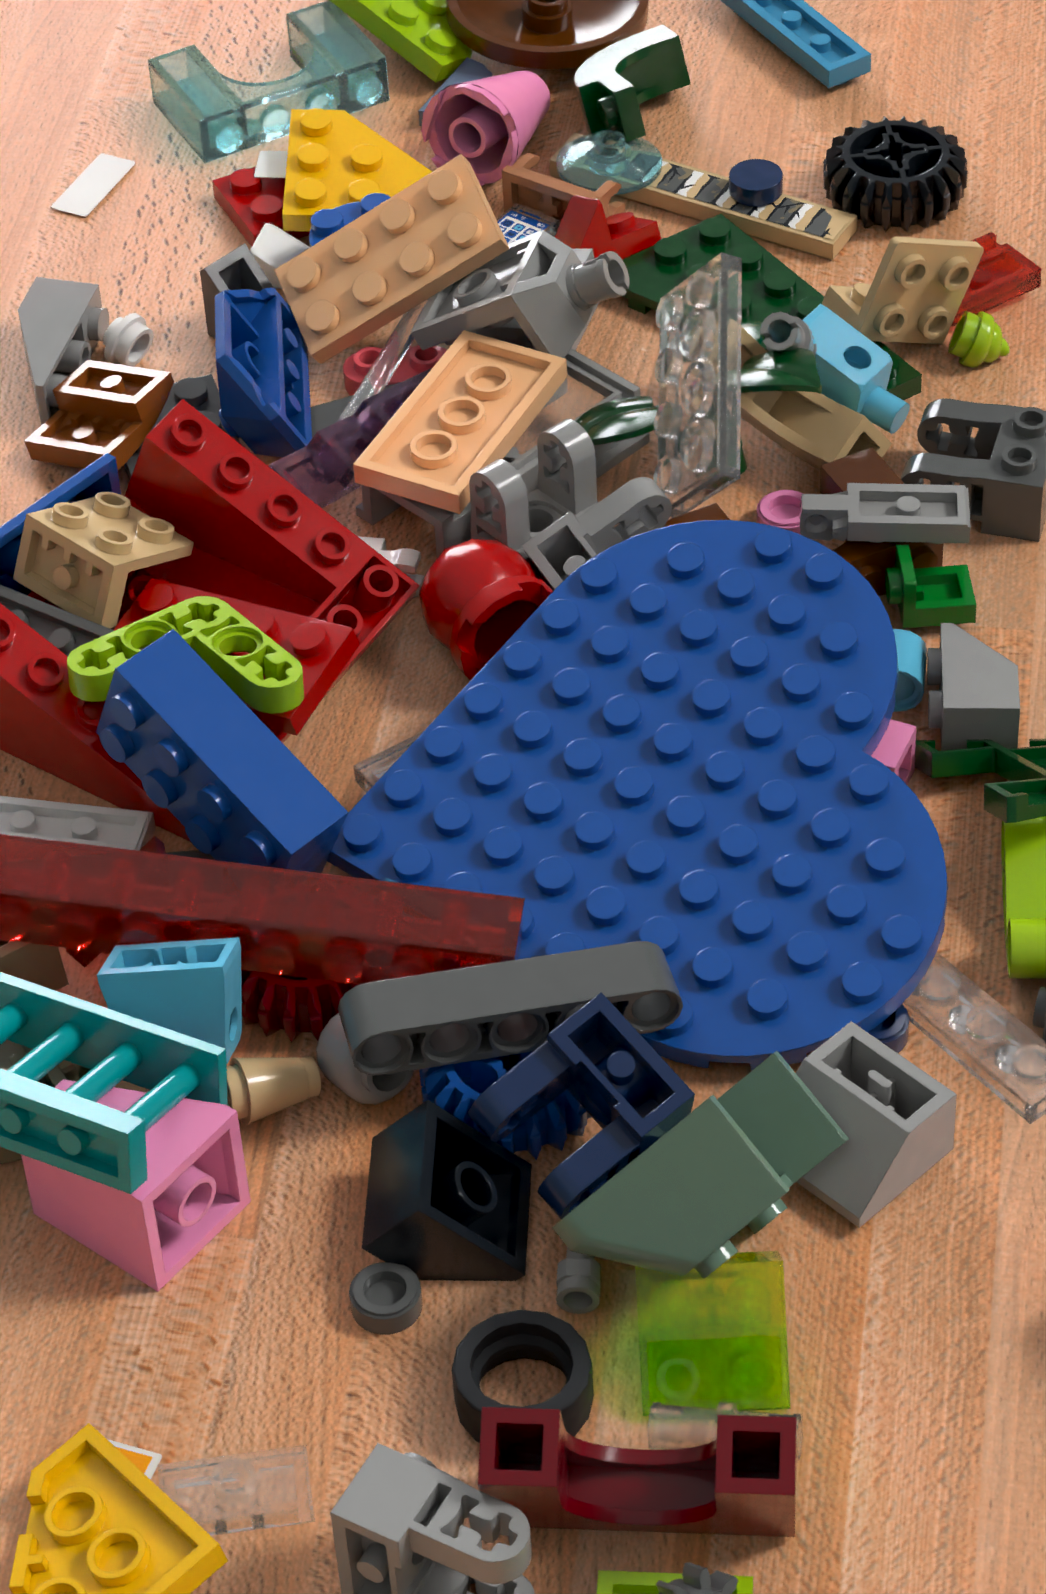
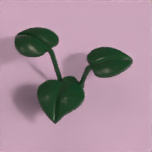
(765, 372)

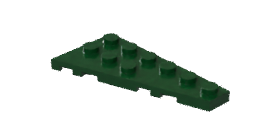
(766, 282)

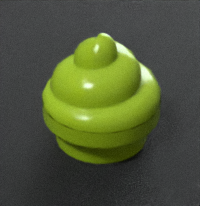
(977, 340)

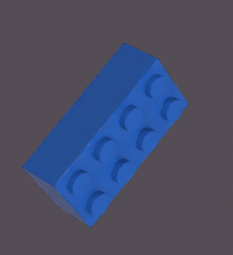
(215, 762)

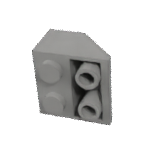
(890, 1112)

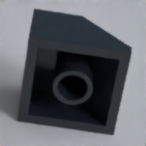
(446, 1200)

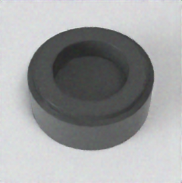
(385, 1298)

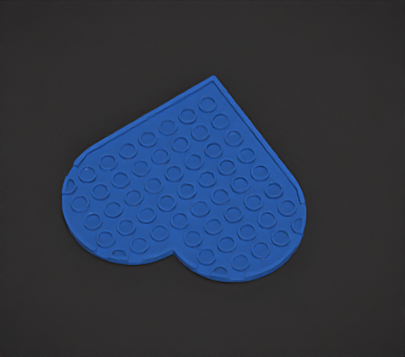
(688, 772)

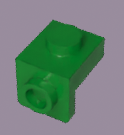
(930, 593)

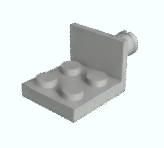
(534, 283)

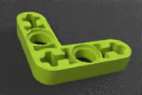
(212, 632)

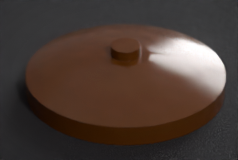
(544, 31)

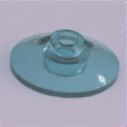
(607, 157)

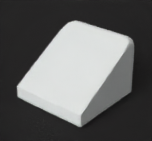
(275, 248)

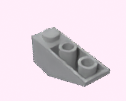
(59, 333)

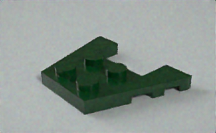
(1024, 767)

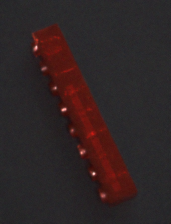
(284, 917)

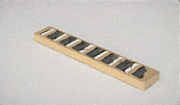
(706, 194)

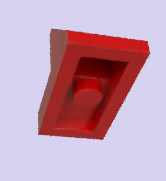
(588, 228)

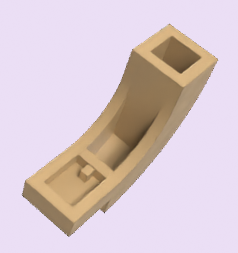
(807, 421)

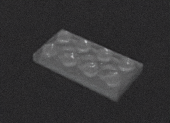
(699, 384)

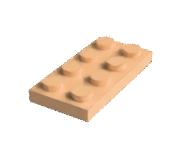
(391, 259)
(460, 420)

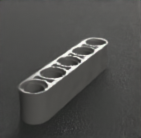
(501, 1006)

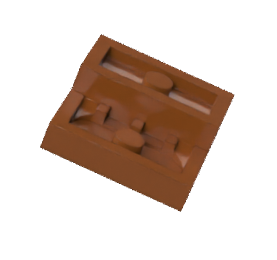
(100, 413)

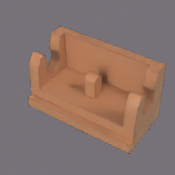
(550, 194)

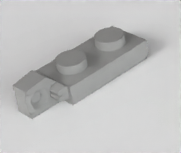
(888, 514)

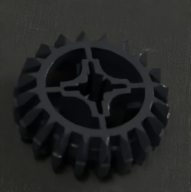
(895, 173)

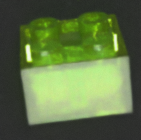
(715, 1335)

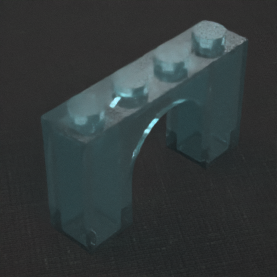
(231, 115)

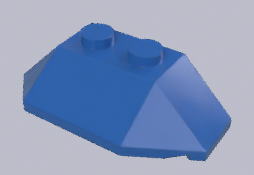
(262, 372)

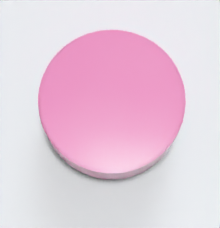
(780, 510)

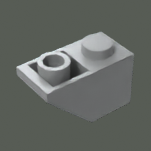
(975, 691)

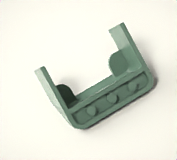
(708, 1177)

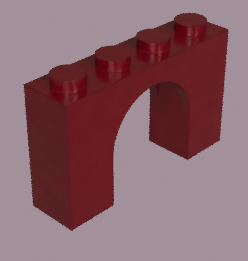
(723, 1487)

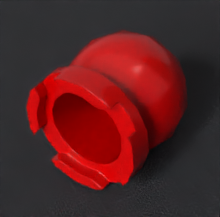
(478, 599)

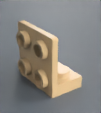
(911, 292)
(85, 549)

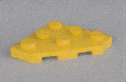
(338, 163)
(106, 1528)

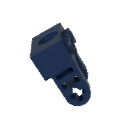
(612, 1078)

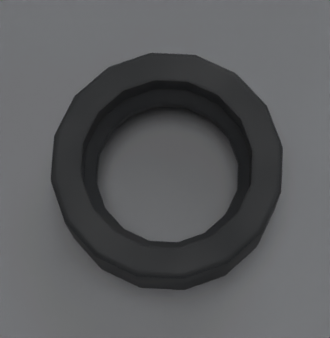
(516, 1337)

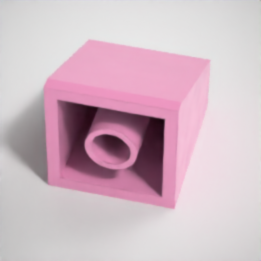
(188, 1197)

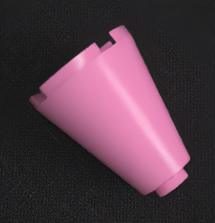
(486, 121)

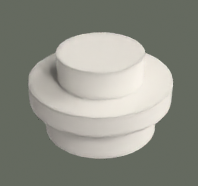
(127, 340)

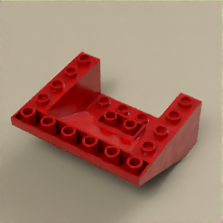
(251, 543)

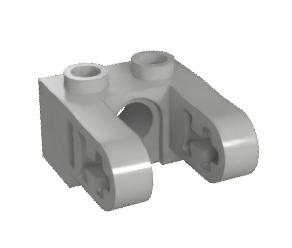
(565, 483)
(573, 540)
(406, 1533)

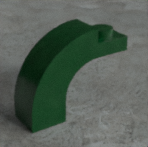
(627, 75)

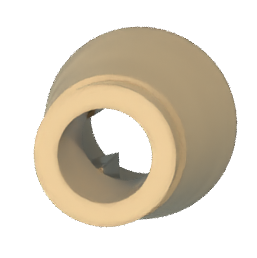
(270, 1085)

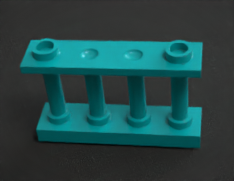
(69, 1125)

